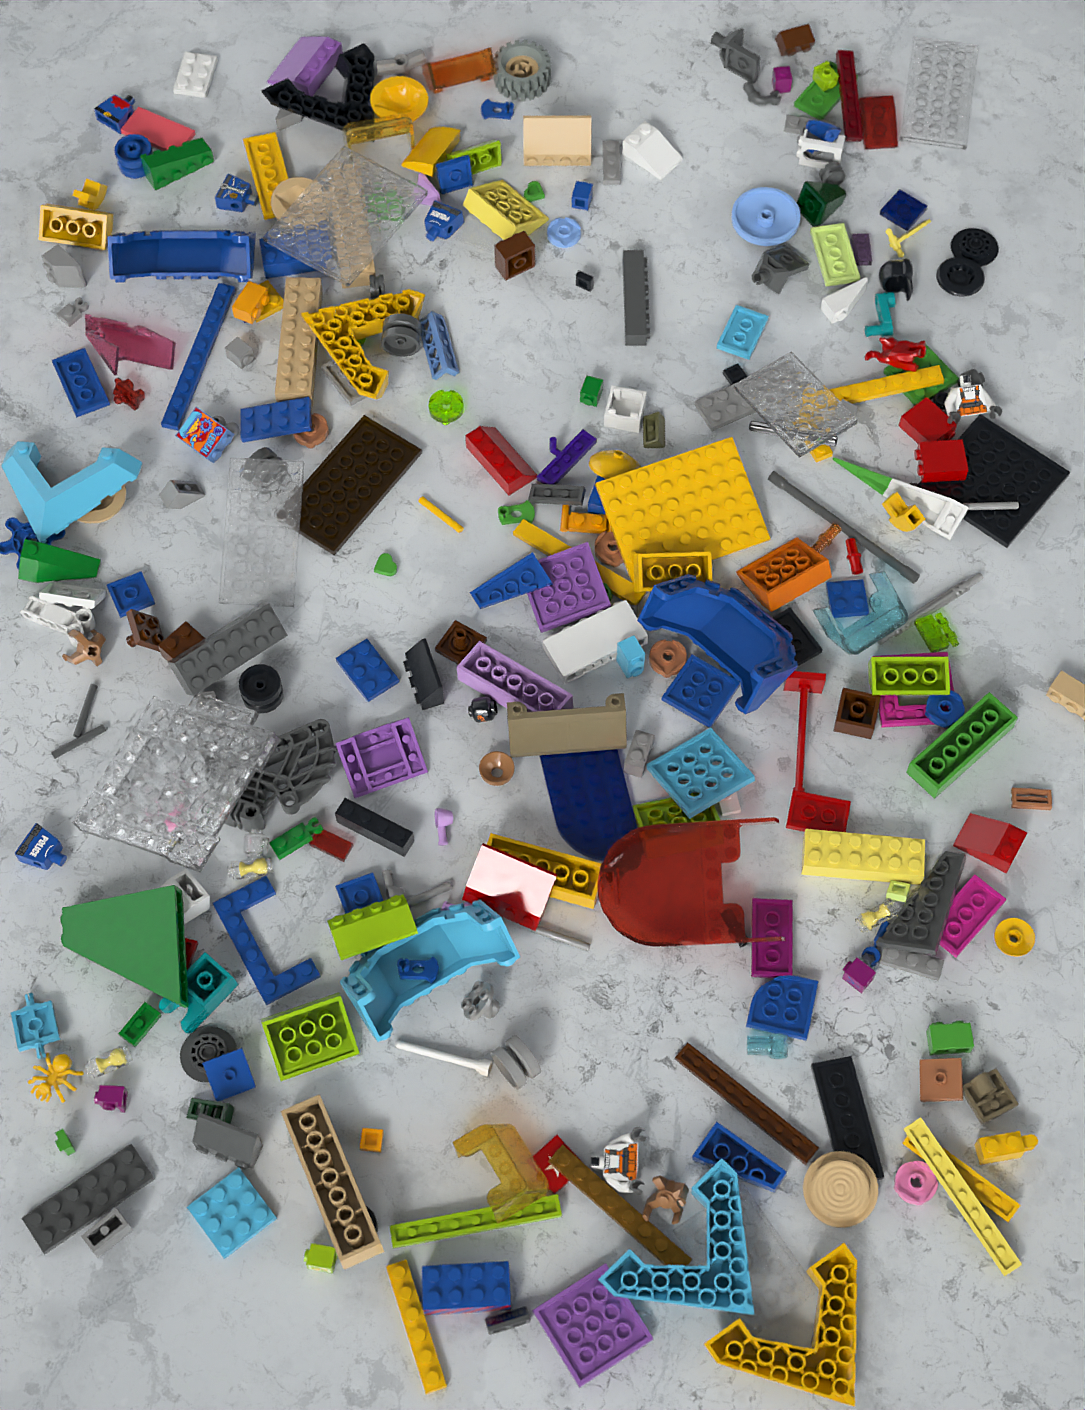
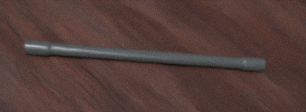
(904, 570)

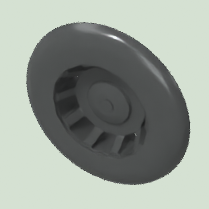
(205, 1049)

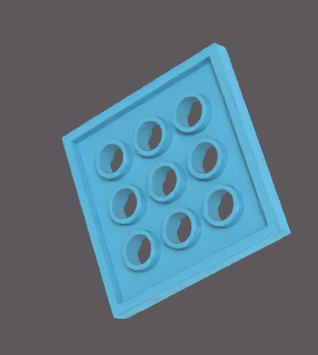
(697, 783)

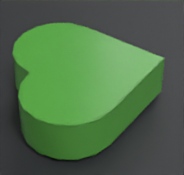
(534, 192)
(385, 565)

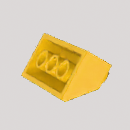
(75, 226)

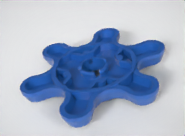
(20, 532)

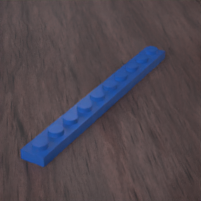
(198, 357)

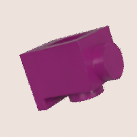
(111, 1097)

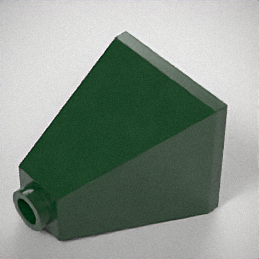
(819, 201)

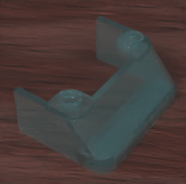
(886, 616)

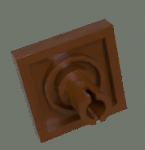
(144, 629)
(458, 642)

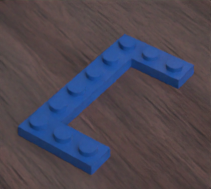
(269, 987)

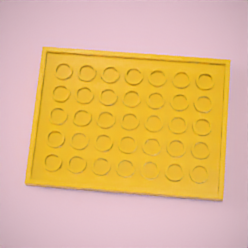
(684, 505)

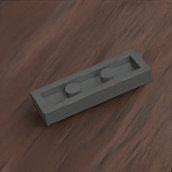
(557, 494)

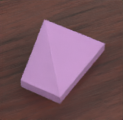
(432, 195)

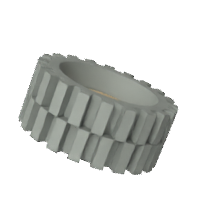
(533, 73)

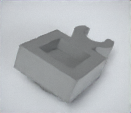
(71, 314)

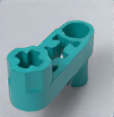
(883, 302)

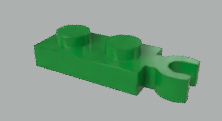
(295, 838)

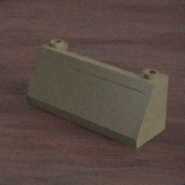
(567, 729)

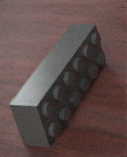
(227, 649)

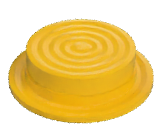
(399, 95)

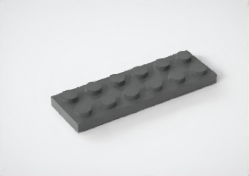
(87, 1199)

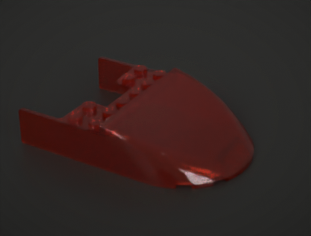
(667, 884)

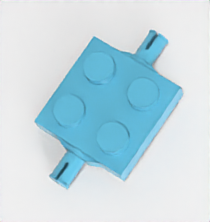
(35, 1026)

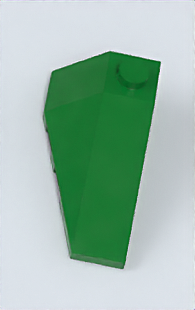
(49, 563)

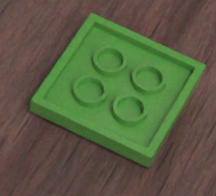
(929, 360)

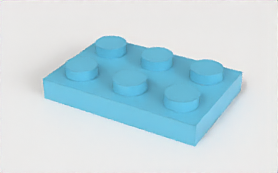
(742, 332)

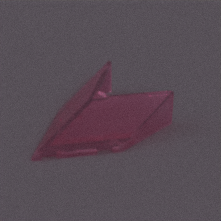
(119, 342)

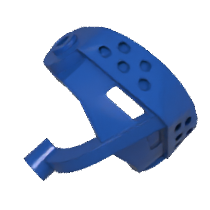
(823, 130)

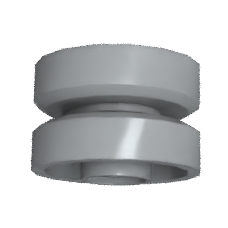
(516, 1062)

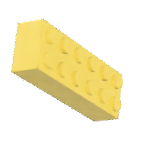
(863, 856)

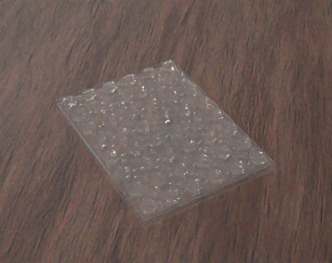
(345, 216)

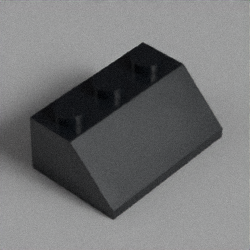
(423, 676)

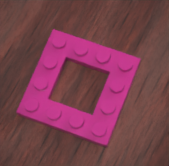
(910, 715)

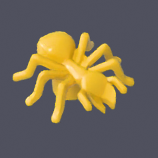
(56, 1075)

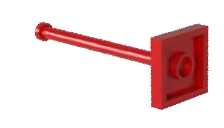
(804, 683)

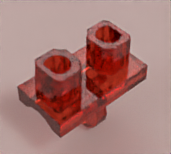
(125, 394)

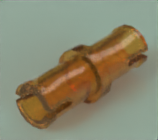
(825, 539)

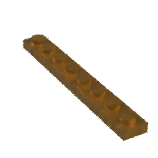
(618, 1208)

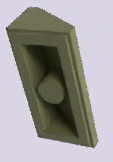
(654, 431)

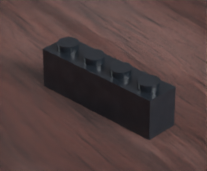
(374, 827)

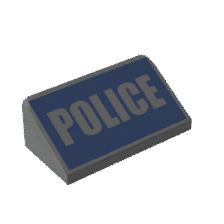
(507, 1320)

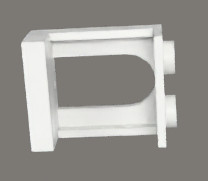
(807, 143)

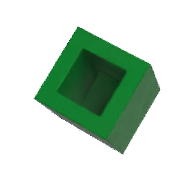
(591, 391)

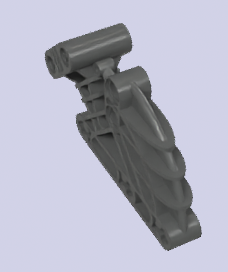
(299, 787)

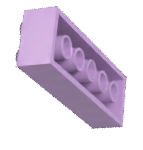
(509, 681)

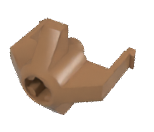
(86, 648)
(669, 1195)

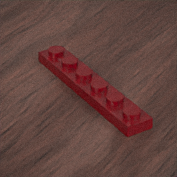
(849, 95)

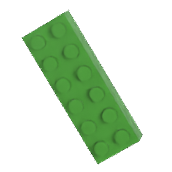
(961, 745)

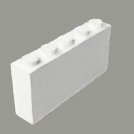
(592, 641)

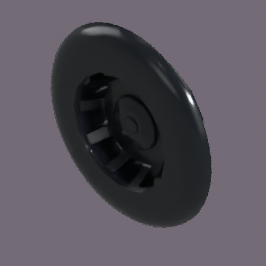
(975, 245)
(965, 276)

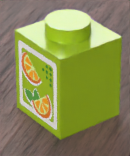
(320, 1258)

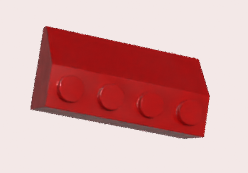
(499, 459)

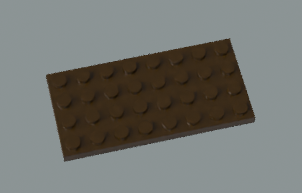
(353, 482)

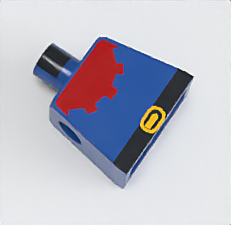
(115, 112)

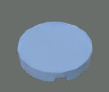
(563, 232)

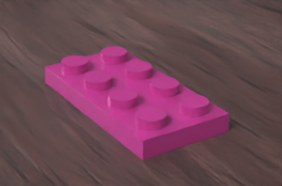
(969, 914)

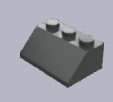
(226, 1141)

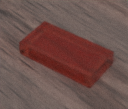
(332, 845)

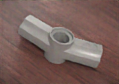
(401, 63)

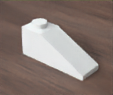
(840, 303)

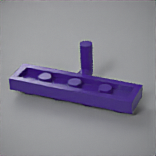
(567, 458)

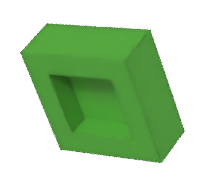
(63, 1142)

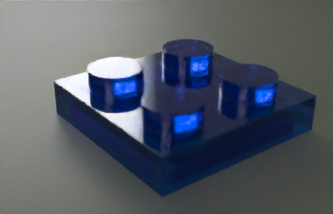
(903, 210)

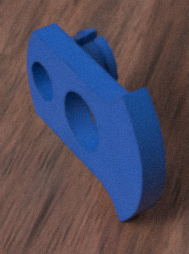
(488, 107)
(430, 971)

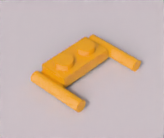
(583, 522)

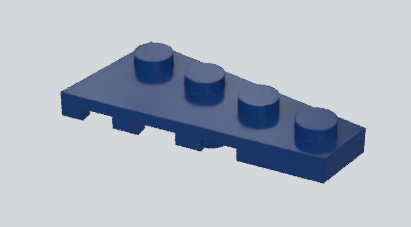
(515, 581)

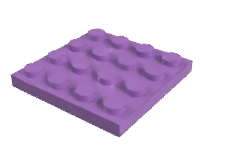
(575, 589)
(591, 1327)

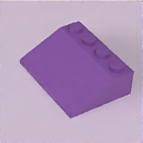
(308, 63)

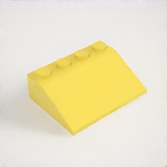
(503, 209)

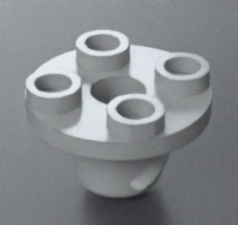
(480, 1002)

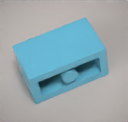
(630, 657)

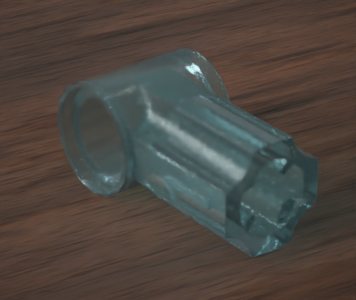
(773, 1046)

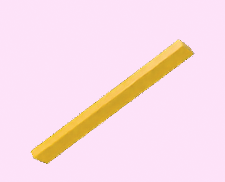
(550, 545)

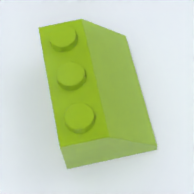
(482, 156)

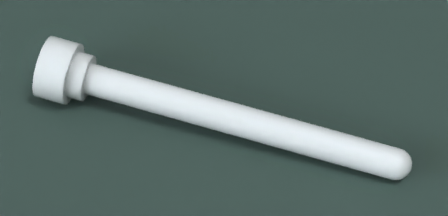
(483, 1066)

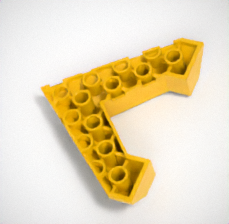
(343, 325)
(829, 1364)

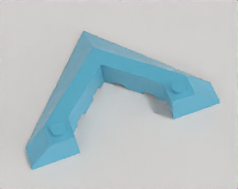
(54, 508)
(720, 1284)

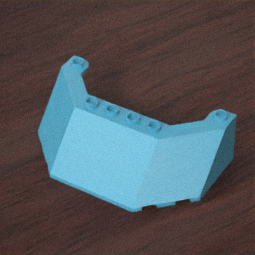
(453, 937)

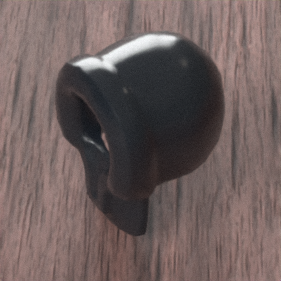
(897, 277)

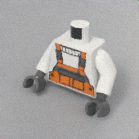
(968, 401)
(621, 1162)

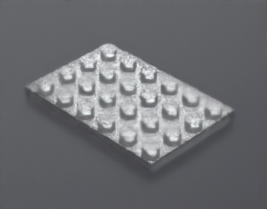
(795, 404)
(775, 1273)

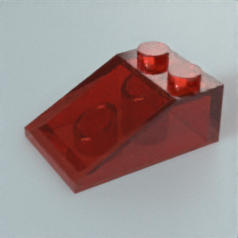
(878, 122)

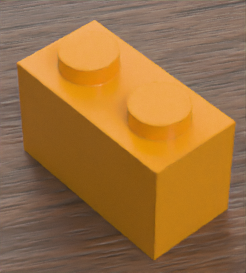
(250, 302)

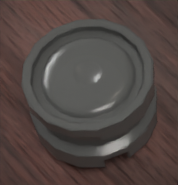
(832, 173)
(375, 283)

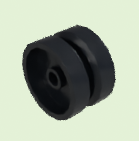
(261, 688)

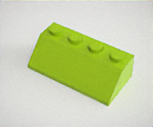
(909, 675)
(372, 926)

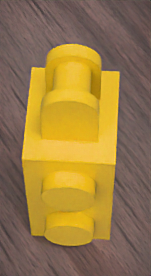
(1004, 1147)

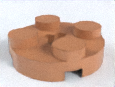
(316, 437)
(603, 551)
(665, 667)

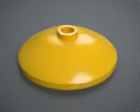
(612, 463)

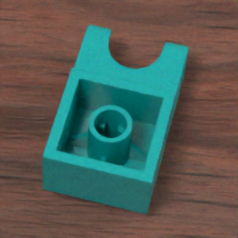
(201, 997)

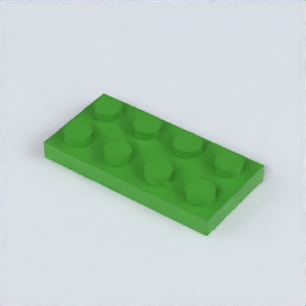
(816, 102)

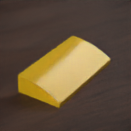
(432, 149)

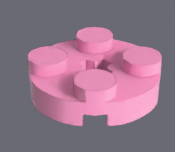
(904, 1187)

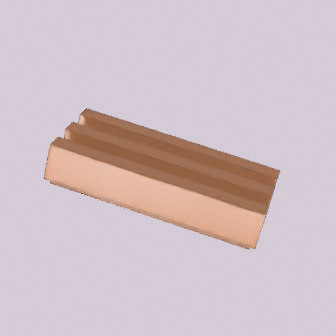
(1026, 802)

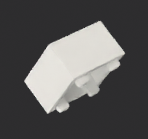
(625, 409)

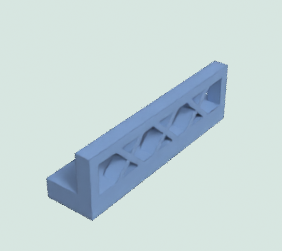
(441, 342)

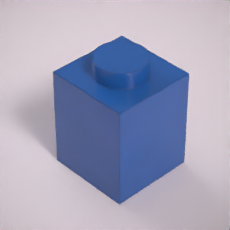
(582, 195)

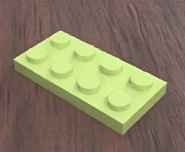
(834, 254)

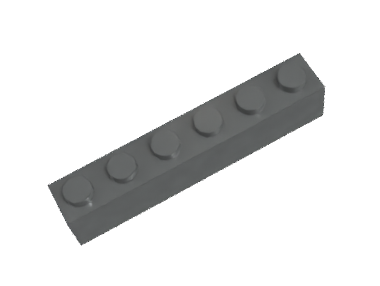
(634, 298)

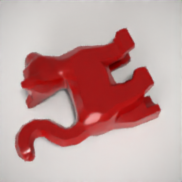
(899, 353)

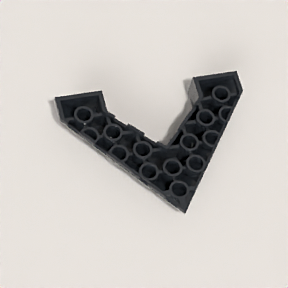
(357, 70)

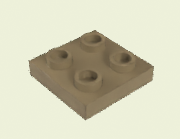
(989, 1096)

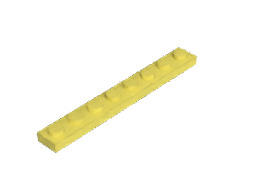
(962, 1196)

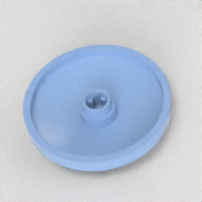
(765, 216)

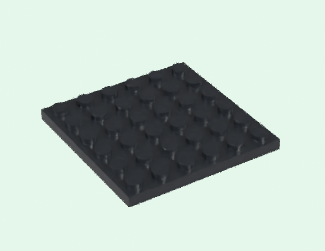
(1001, 471)

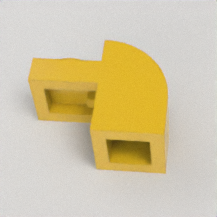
(91, 194)
(902, 516)

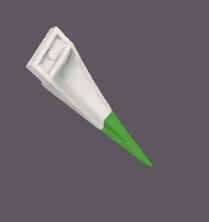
(940, 512)

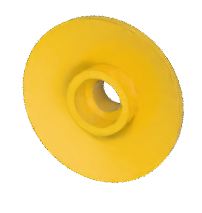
(1020, 931)

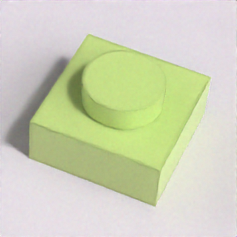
(898, 891)

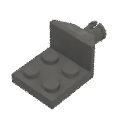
(735, 57)
(777, 266)

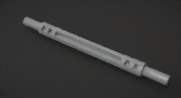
(935, 605)

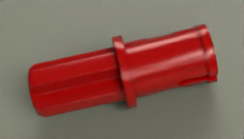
(854, 557)

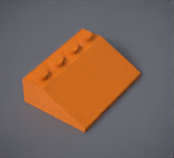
(785, 574)

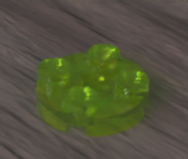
(447, 415)

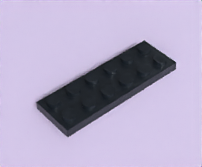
(845, 1110)

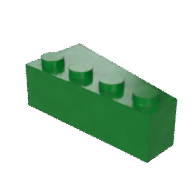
(176, 162)

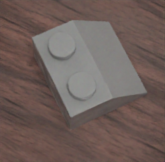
(62, 268)

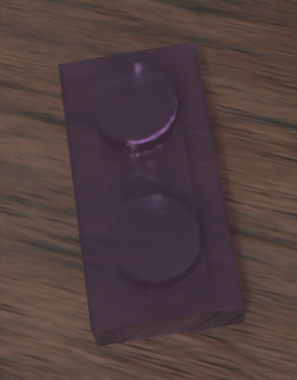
(861, 249)

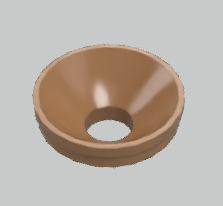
(500, 761)

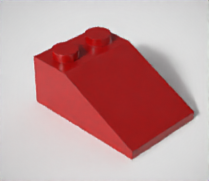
(990, 841)

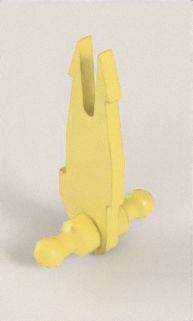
(895, 242)

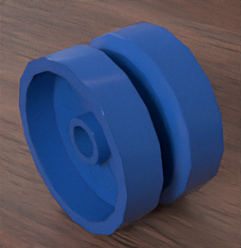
(128, 155)

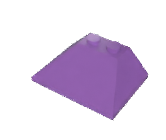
(381, 757)

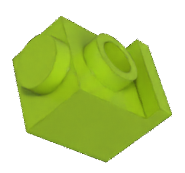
(825, 76)

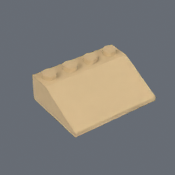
(557, 140)

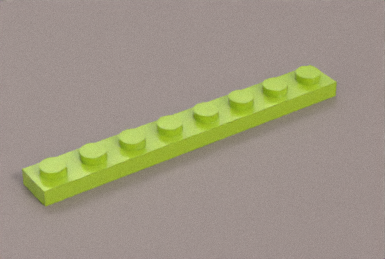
(470, 1222)

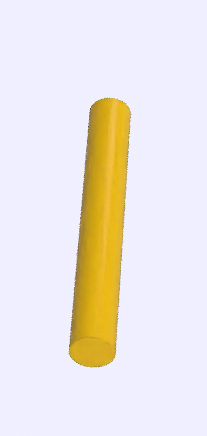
(439, 513)

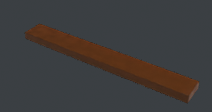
(747, 1103)

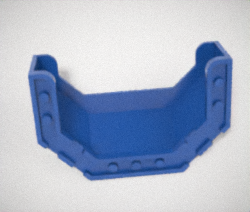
(181, 254)
(728, 630)

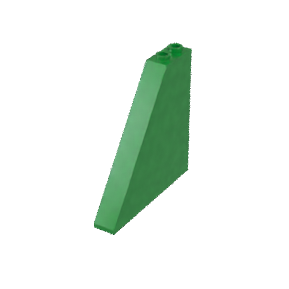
(134, 937)

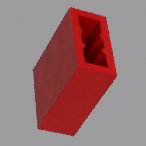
(927, 423)
(941, 461)

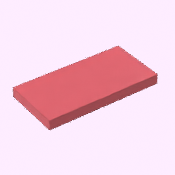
(157, 129)

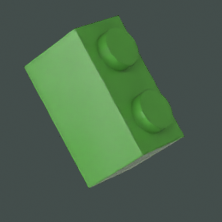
(949, 1038)

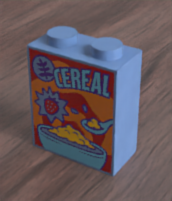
(205, 435)

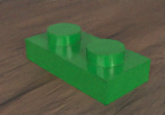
(140, 1024)

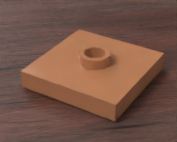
(941, 1080)

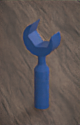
(873, 950)

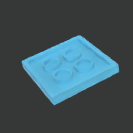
(231, 1213)

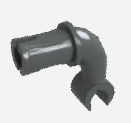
(755, 97)

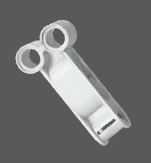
(59, 617)

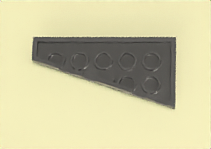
(926, 911)

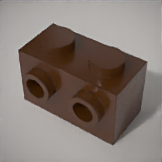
(795, 40)

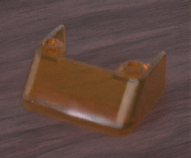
(459, 70)

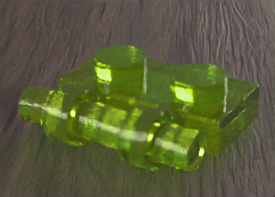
(933, 636)

